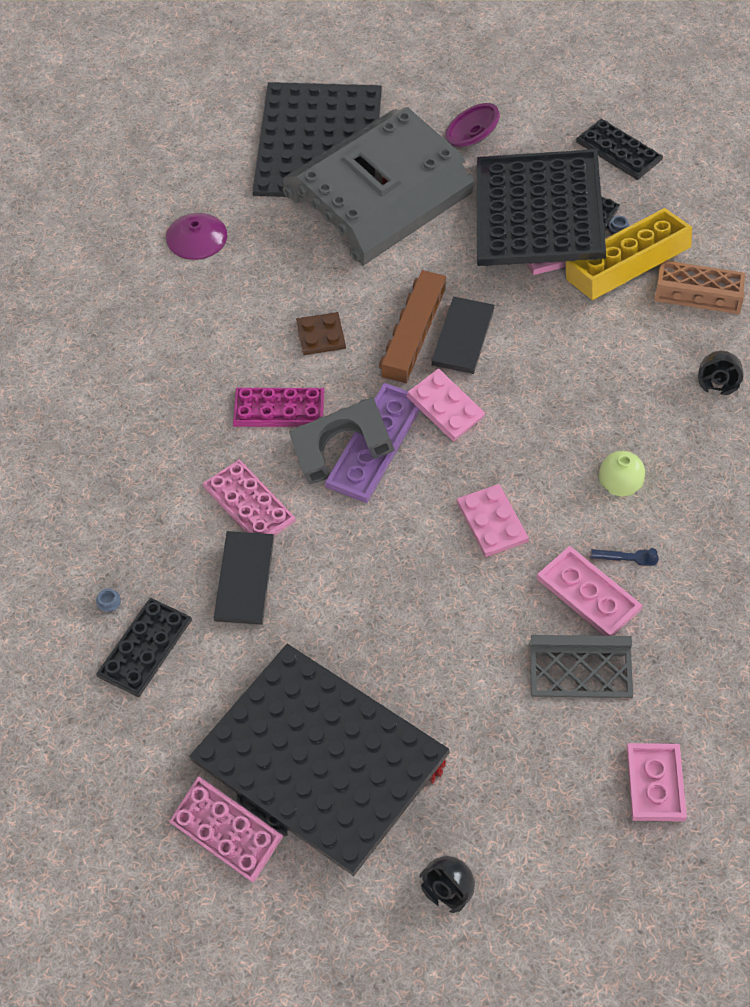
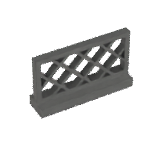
(575, 646)

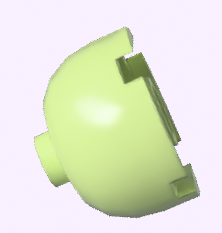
(622, 473)

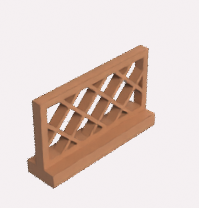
(698, 294)

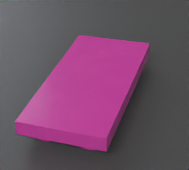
(277, 406)

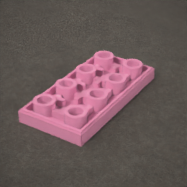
(248, 500)
(226, 829)

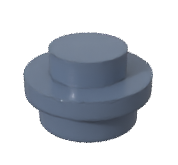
(618, 223)
(108, 600)

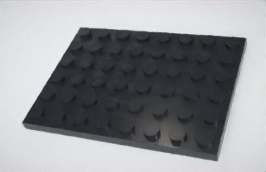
(306, 122)
(539, 208)
(320, 757)

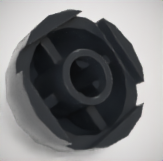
(722, 369)
(444, 878)

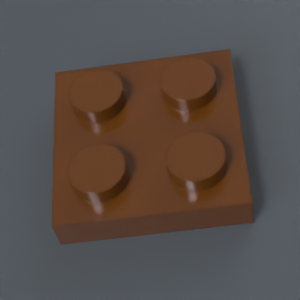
(320, 333)

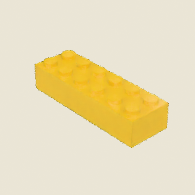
(631, 253)

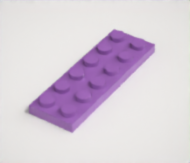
(356, 470)

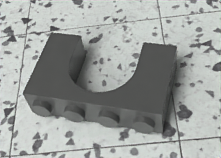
(312, 438)

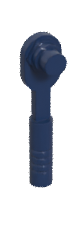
(641, 557)

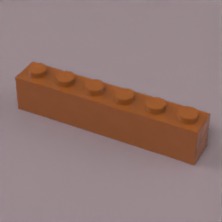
(413, 326)

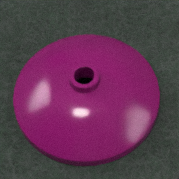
(473, 125)
(196, 236)

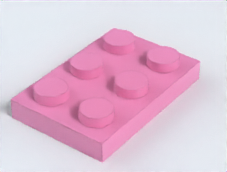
(445, 405)
(492, 520)
(656, 782)

